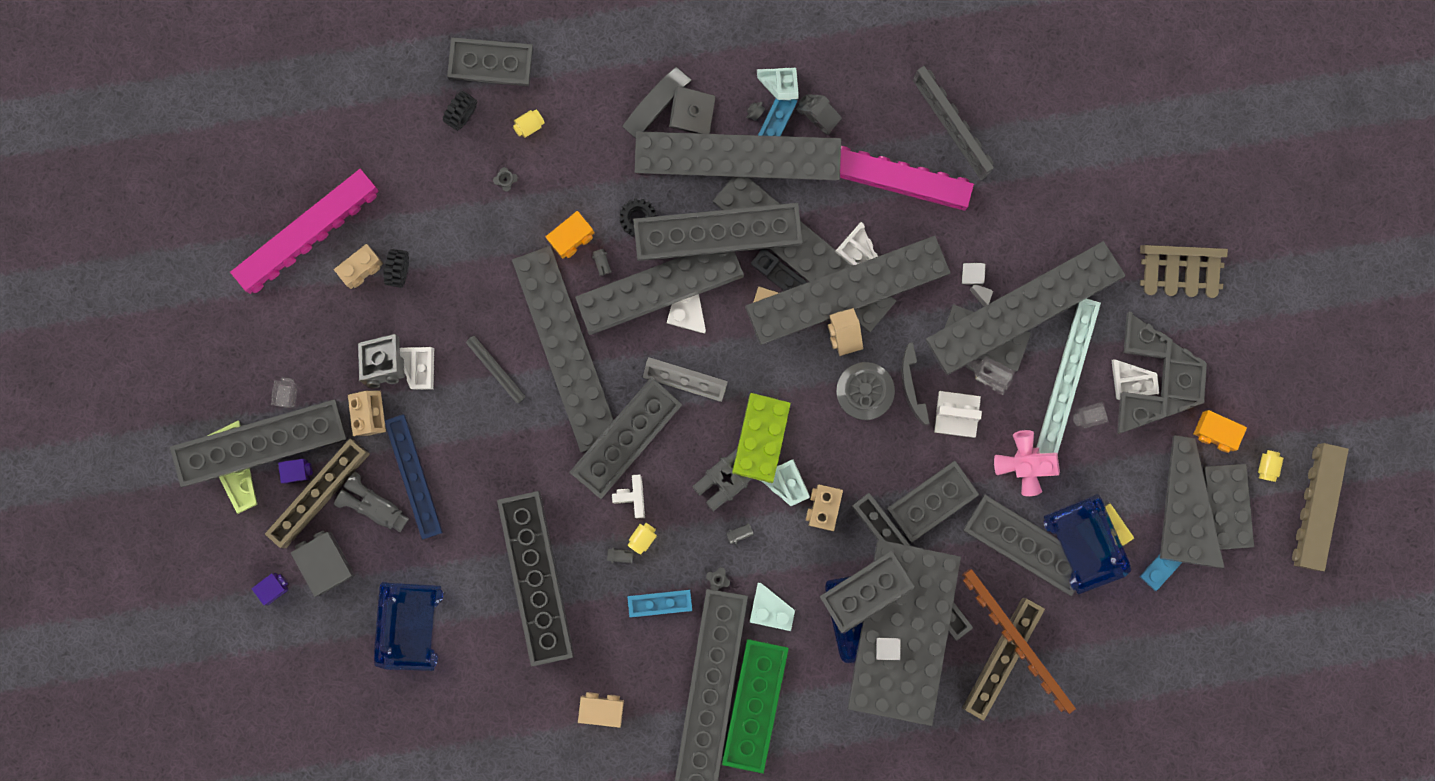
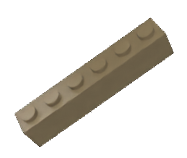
(317, 494)
(1320, 507)
(1001, 661)

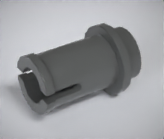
(601, 262)
(739, 534)
(618, 555)

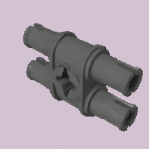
(714, 477)

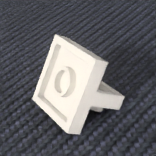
(957, 414)
(636, 496)

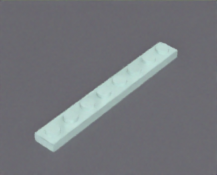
(1068, 376)

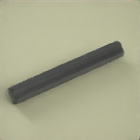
(495, 369)

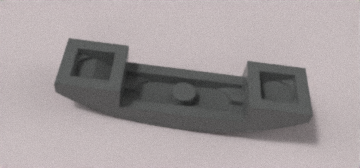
(655, 102)
(920, 410)

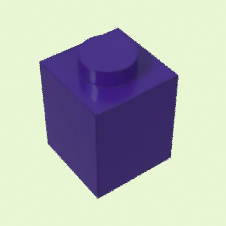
(295, 471)
(270, 588)

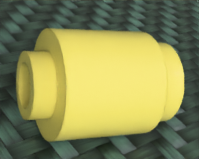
(528, 123)
(1270, 466)
(642, 538)

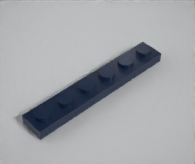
(413, 477)

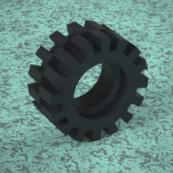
(459, 110)
(629, 208)
(396, 268)

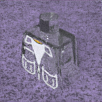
(998, 380)

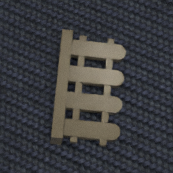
(1172, 269)

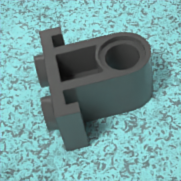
(819, 112)

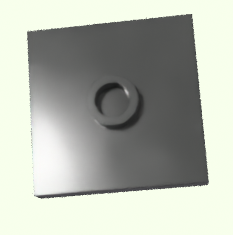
(692, 111)

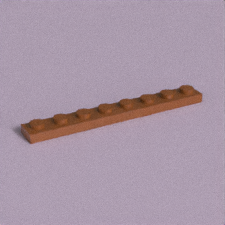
(1023, 649)

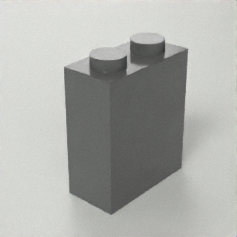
(322, 563)

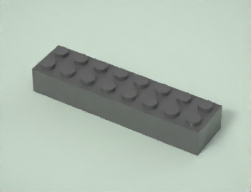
(535, 578)

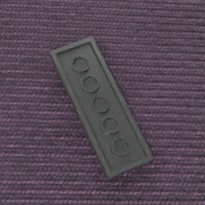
(957, 129)
(625, 438)
(1020, 542)

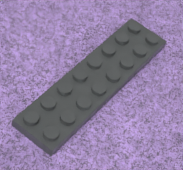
(717, 231)
(656, 289)
(257, 443)

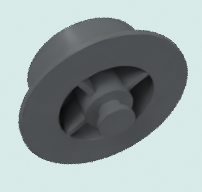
(865, 391)

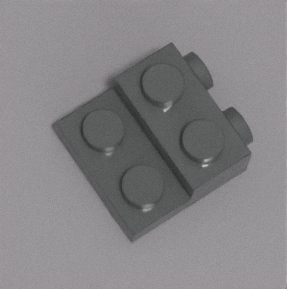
(380, 361)

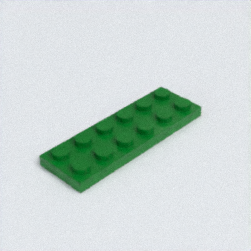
(755, 706)

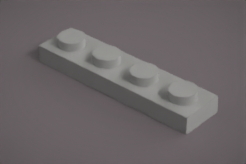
(685, 379)

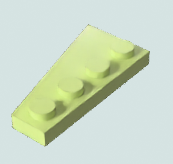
(239, 484)

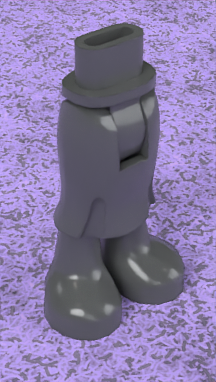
(372, 505)

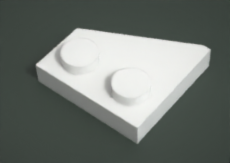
(857, 247)
(687, 314)
(1133, 379)

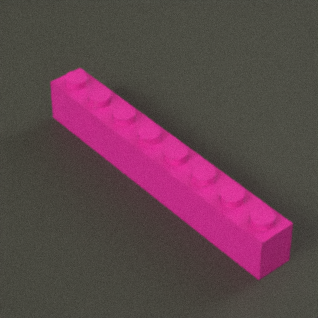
(905, 179)
(305, 231)

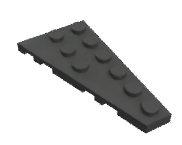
(1188, 519)

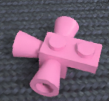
(1028, 463)

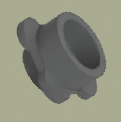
(755, 111)
(504, 173)
(720, 573)

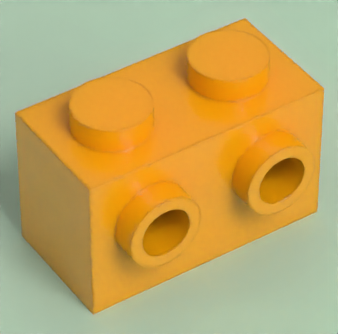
(570, 235)
(1220, 431)

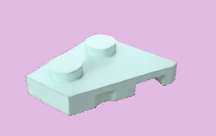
(780, 82)
(789, 484)
(771, 610)

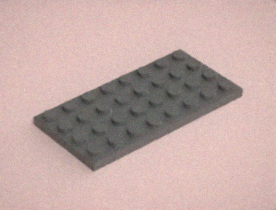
(921, 619)

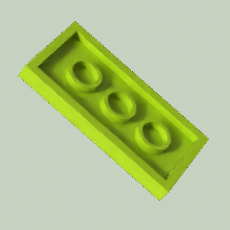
(761, 438)

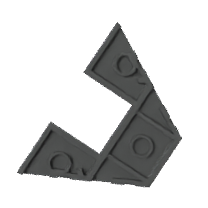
(1181, 379)

